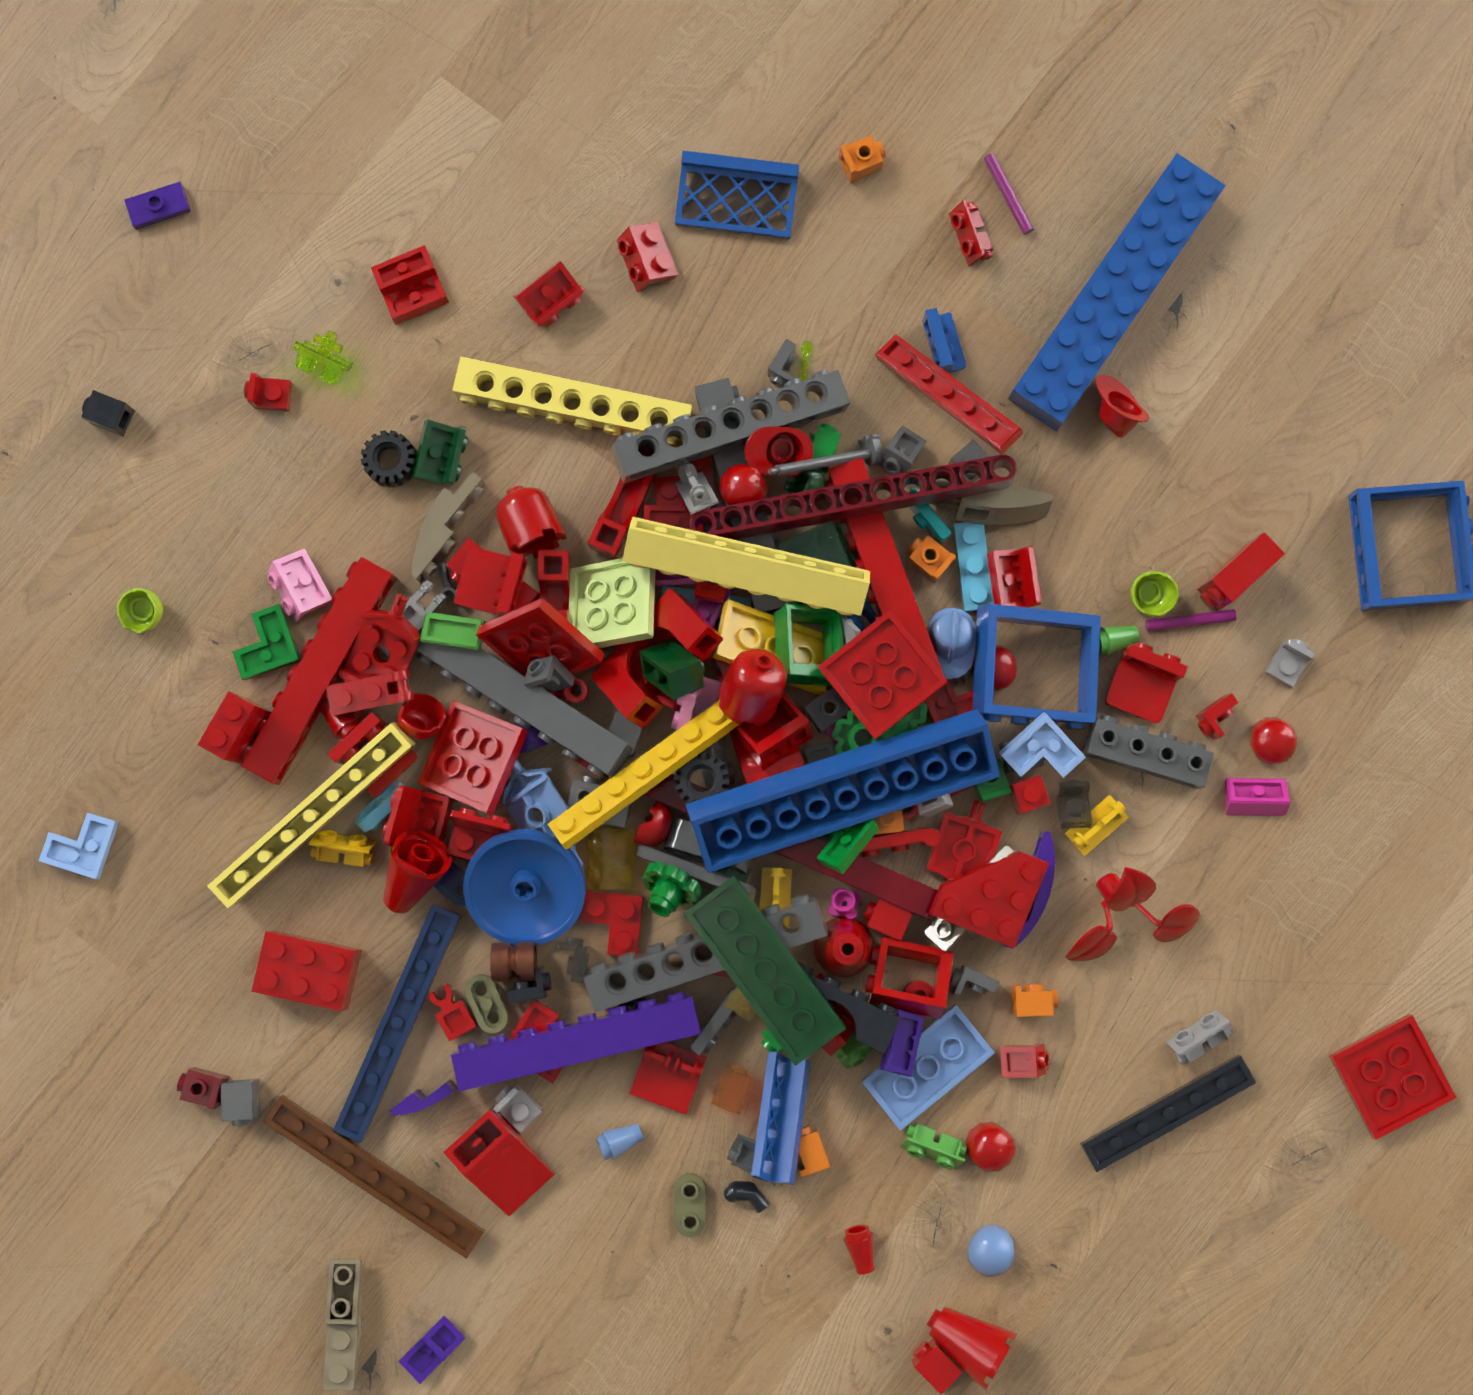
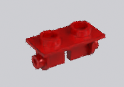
(966, 221)

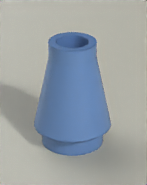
(619, 1140)

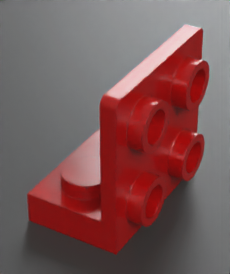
(490, 581)
(360, 737)
(472, 831)

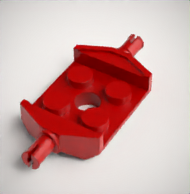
(386, 630)

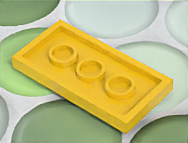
(754, 629)

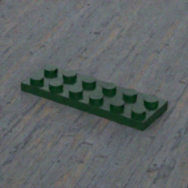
(765, 970)

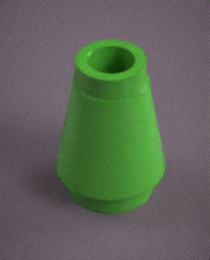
(1117, 638)

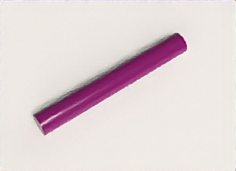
(1008, 193)
(1190, 620)

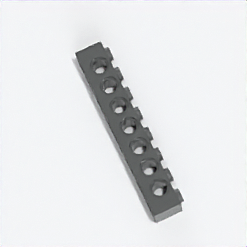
(635, 466)
(606, 993)

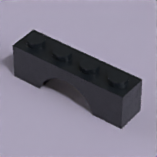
(873, 1024)

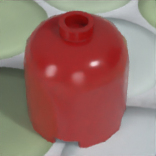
(528, 521)
(752, 687)

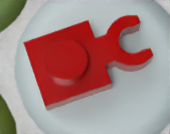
(455, 1017)

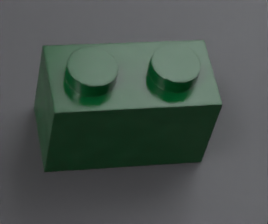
(672, 669)

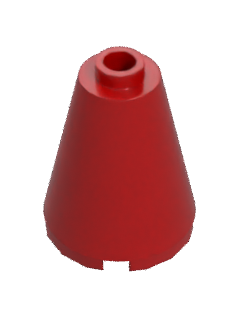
(413, 869)
(829, 948)
(971, 1342)

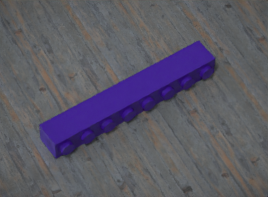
(575, 1042)

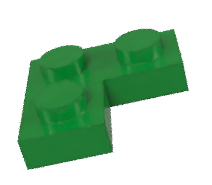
(275, 645)
(846, 845)

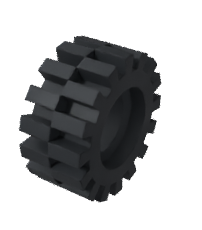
(380, 443)
(701, 761)

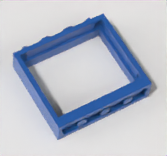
(1365, 546)
(985, 663)

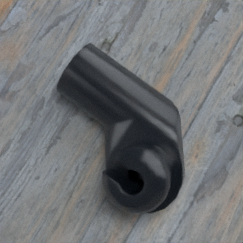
(746, 1192)

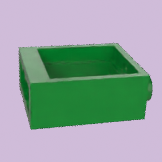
(831, 633)

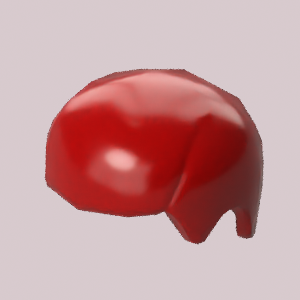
(742, 484)
(1005, 668)
(421, 717)
(1273, 740)
(656, 827)
(990, 1146)

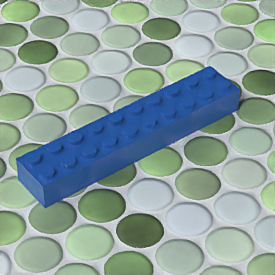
(1116, 292)
(843, 790)

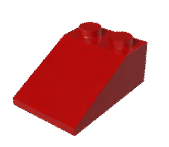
(750, 768)

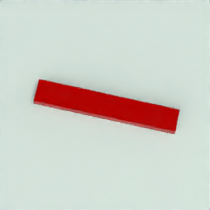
(949, 394)

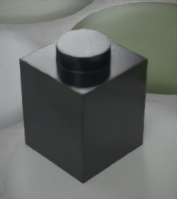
(107, 413)

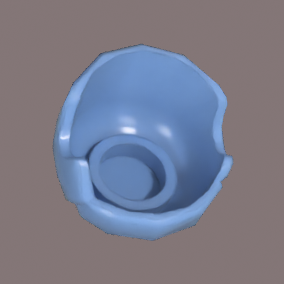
(991, 1250)

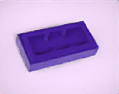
(157, 205)
(904, 1045)

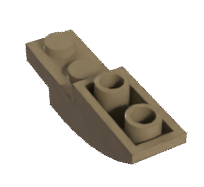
(999, 507)
(435, 536)
(343, 1323)

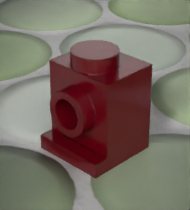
(211, 1086)

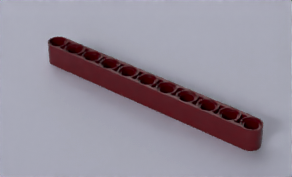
(865, 490)
(860, 874)

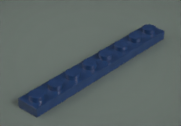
(397, 1023)

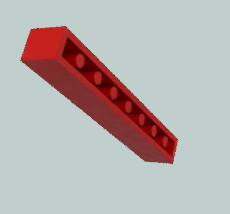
(878, 554)
(323, 658)

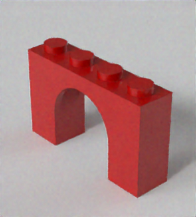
(622, 672)

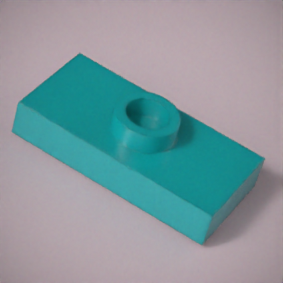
(927, 519)

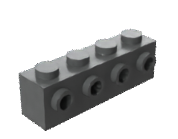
(1148, 753)

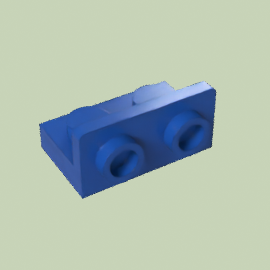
(943, 341)

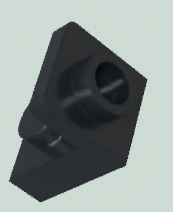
(525, 991)

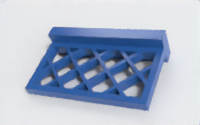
(743, 169)

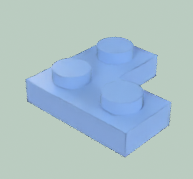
(1041, 740)
(87, 853)

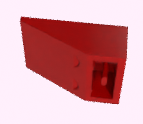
(499, 1162)

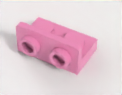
(298, 584)

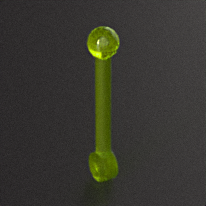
(806, 348)

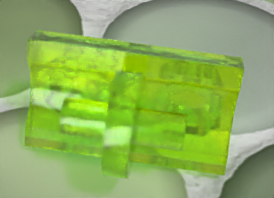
(310, 353)

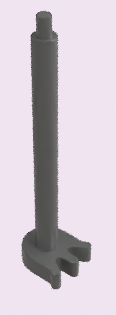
(870, 451)

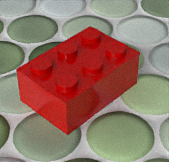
(306, 970)

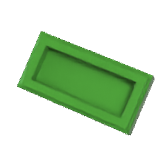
(451, 631)

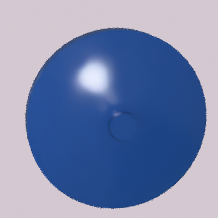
(524, 887)

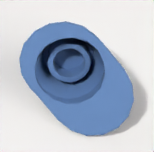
(953, 640)

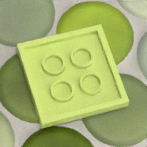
(612, 602)

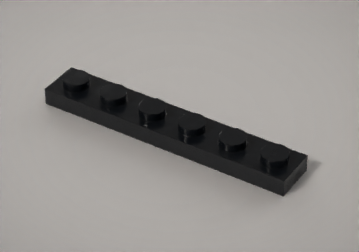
(1167, 1113)

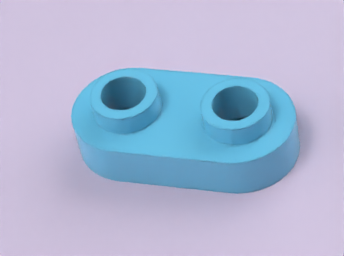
(373, 814)

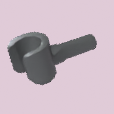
(446, 581)

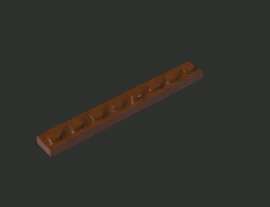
(374, 1176)

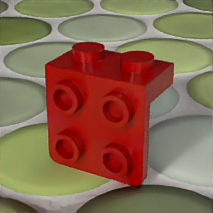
(1144, 682)
(417, 811)

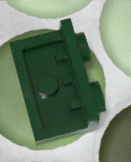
(439, 453)

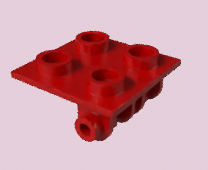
(668, 1076)

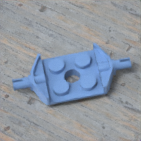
(533, 790)

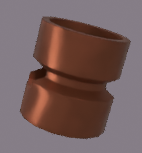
(513, 961)

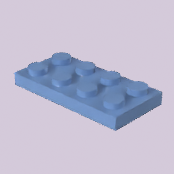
(945, 1056)

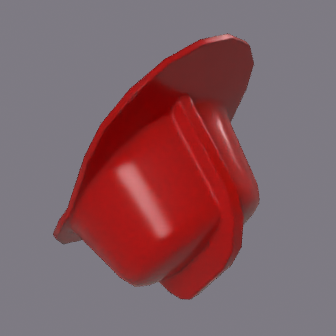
(1118, 407)
(777, 446)

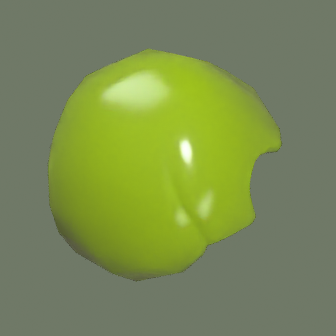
(1154, 593)
(139, 610)

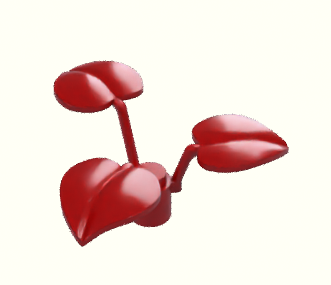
(1118, 896)

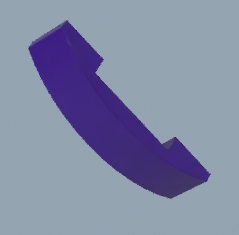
(1045, 851)

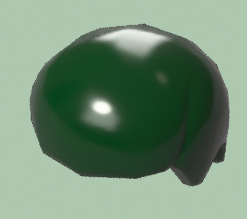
(805, 481)

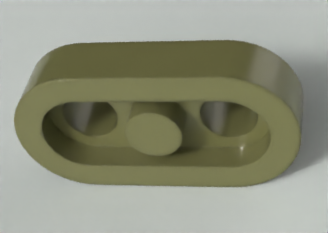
(485, 1004)
(690, 1205)

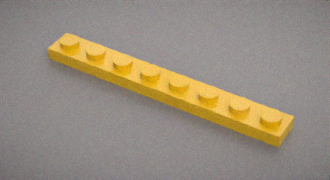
(641, 775)

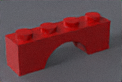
(613, 524)

